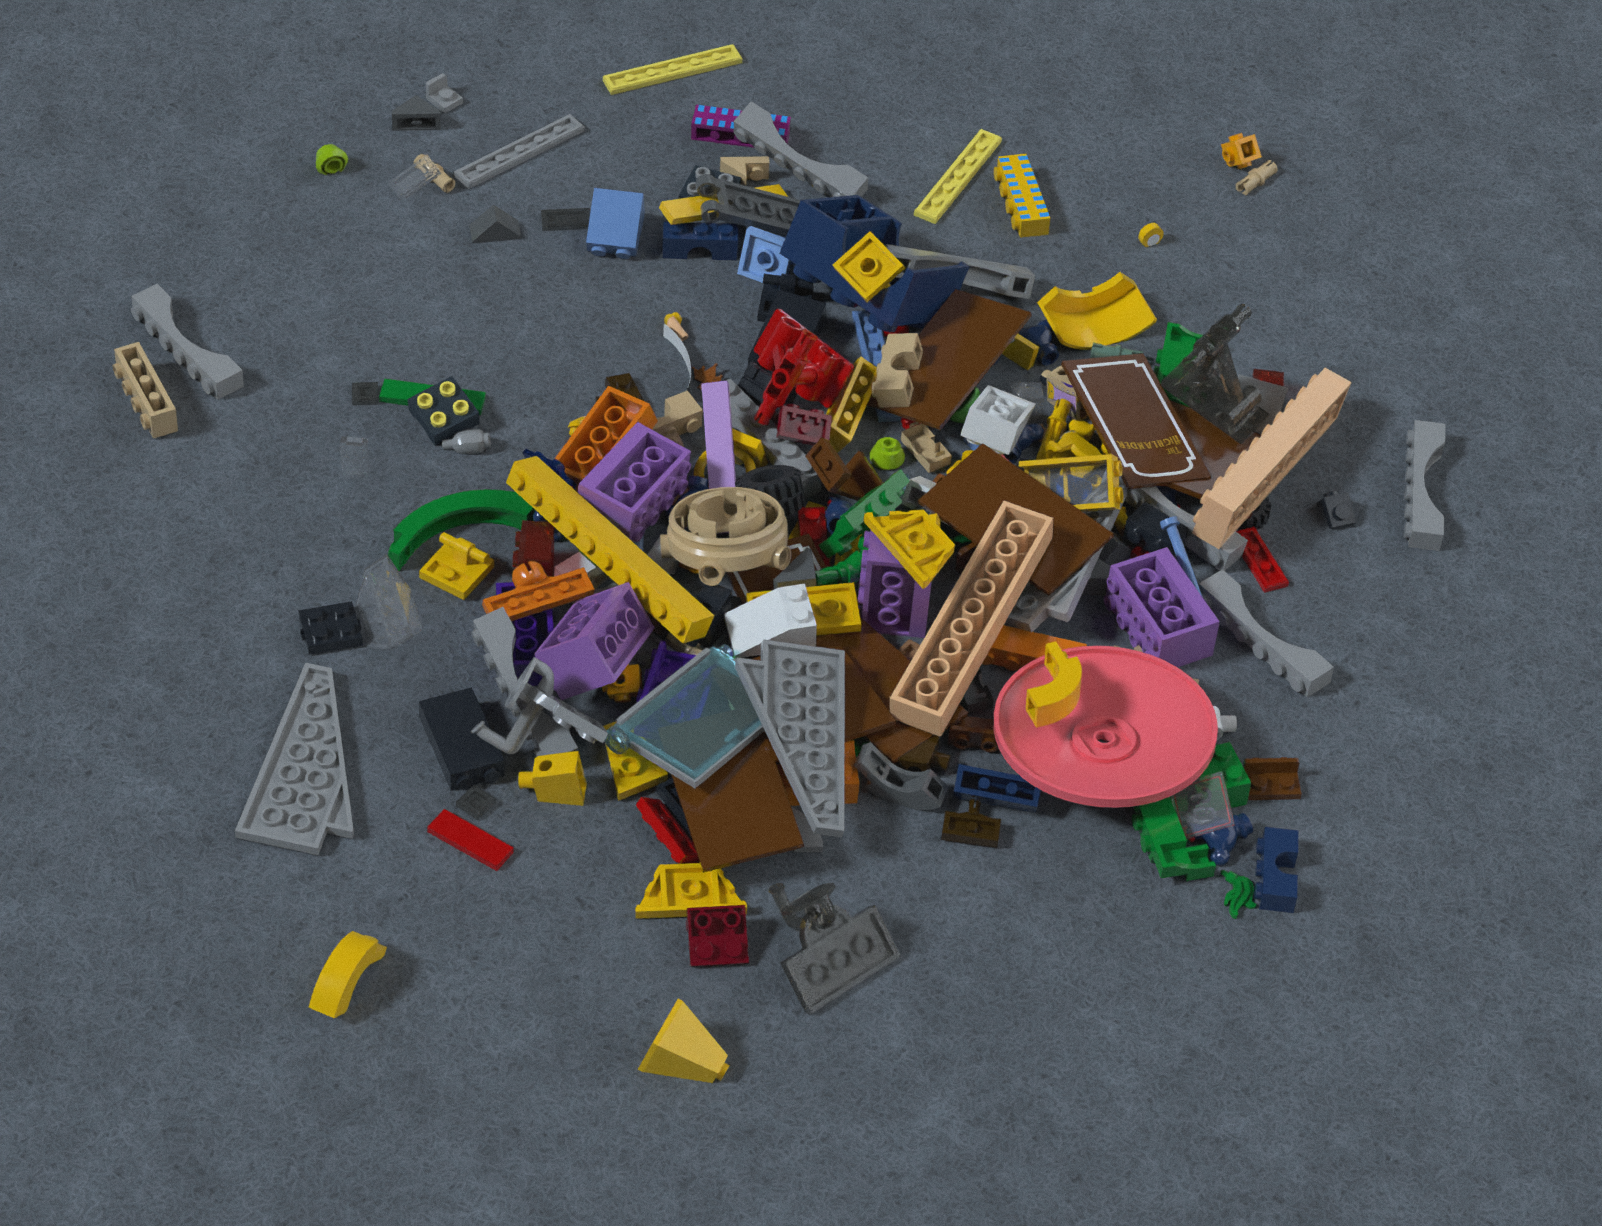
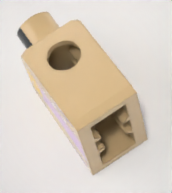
(1060, 388)

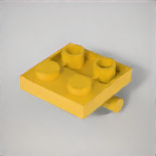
(457, 566)

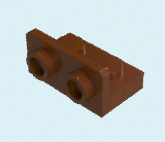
(973, 733)
(1273, 778)

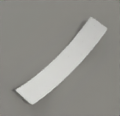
(676, 341)

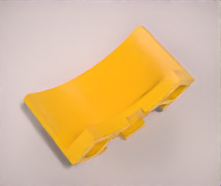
(1104, 316)

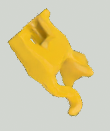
(1074, 443)

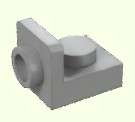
(441, 95)

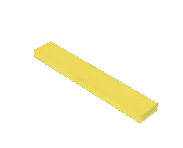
(672, 69)
(957, 176)

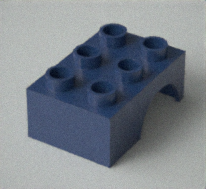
(832, 226)

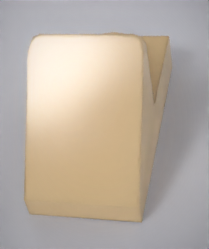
(746, 167)

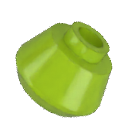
(330, 159)
(887, 454)

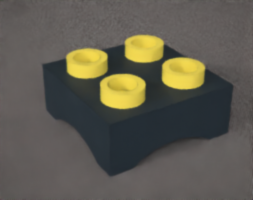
(443, 410)

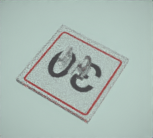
(1203, 806)

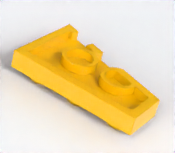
(633, 772)

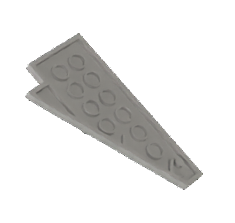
(1036, 606)
(802, 710)
(303, 777)

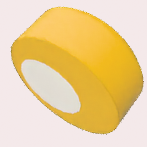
(1150, 234)

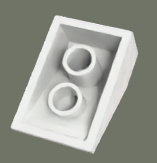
(997, 420)
(775, 616)

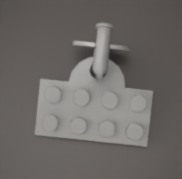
(536, 700)

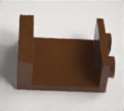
(847, 480)

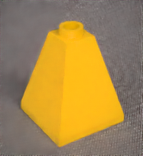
(685, 1049)

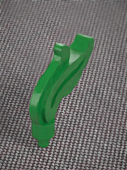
(1240, 894)

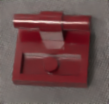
(717, 935)

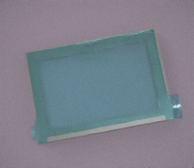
(691, 719)

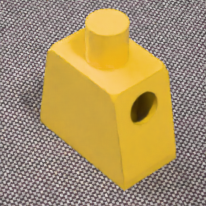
(556, 778)

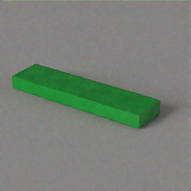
(399, 391)

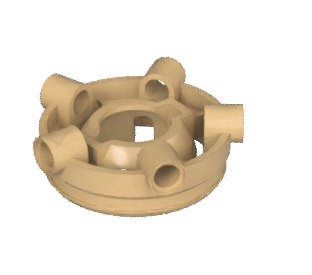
(754, 526)

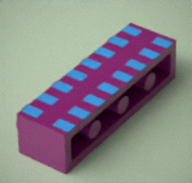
(717, 125)

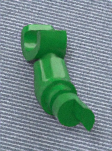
(845, 571)

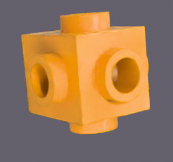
(1240, 150)
(629, 688)

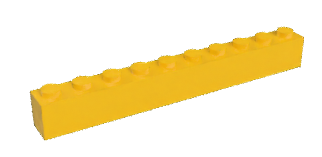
(609, 549)

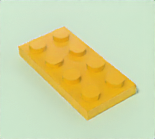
(833, 607)

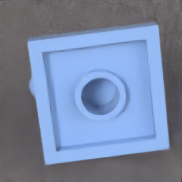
(762, 255)

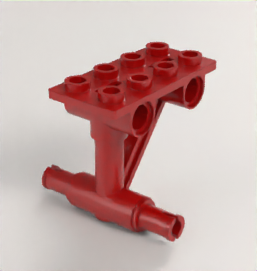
(800, 361)

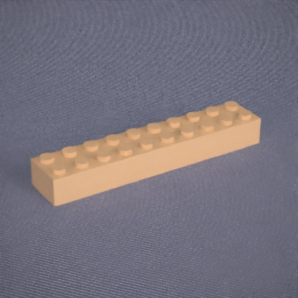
(1270, 458)
(971, 618)

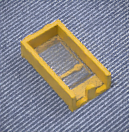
(1083, 481)

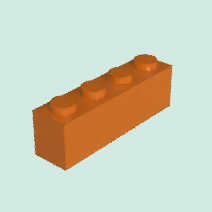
(1019, 647)

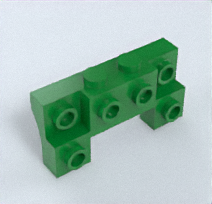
(1176, 347)
(851, 523)
(1166, 842)

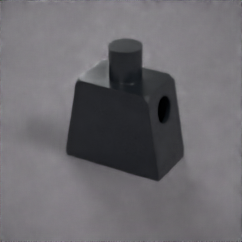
(719, 600)

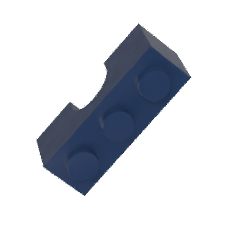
(716, 237)
(1276, 889)

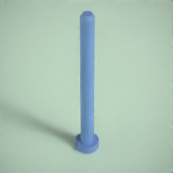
(1170, 524)

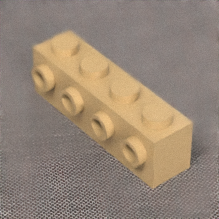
(145, 390)

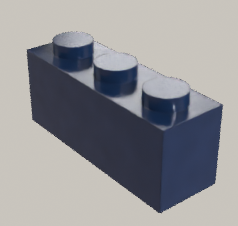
(995, 788)

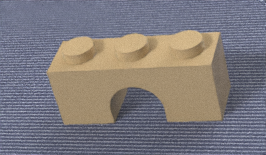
(893, 381)
(680, 415)

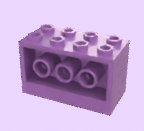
(637, 480)
(889, 594)
(1161, 608)
(595, 640)

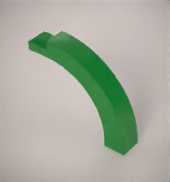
(453, 511)

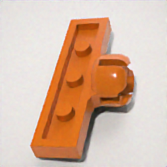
(539, 592)

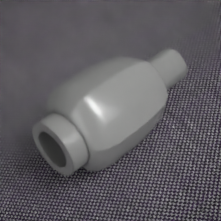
(468, 442)

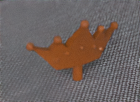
(706, 376)

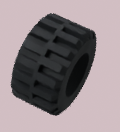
(778, 481)

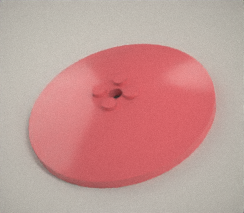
(1146, 709)

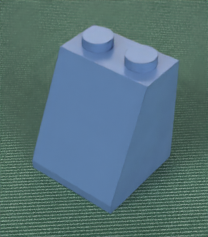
(615, 223)

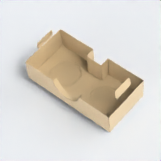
(921, 444)

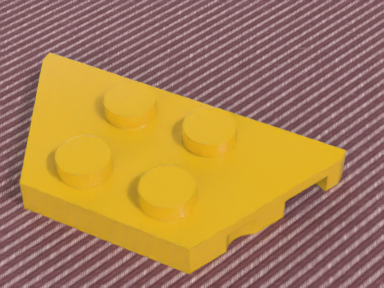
(913, 541)
(684, 887)

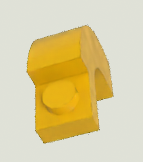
(1059, 697)
(342, 971)

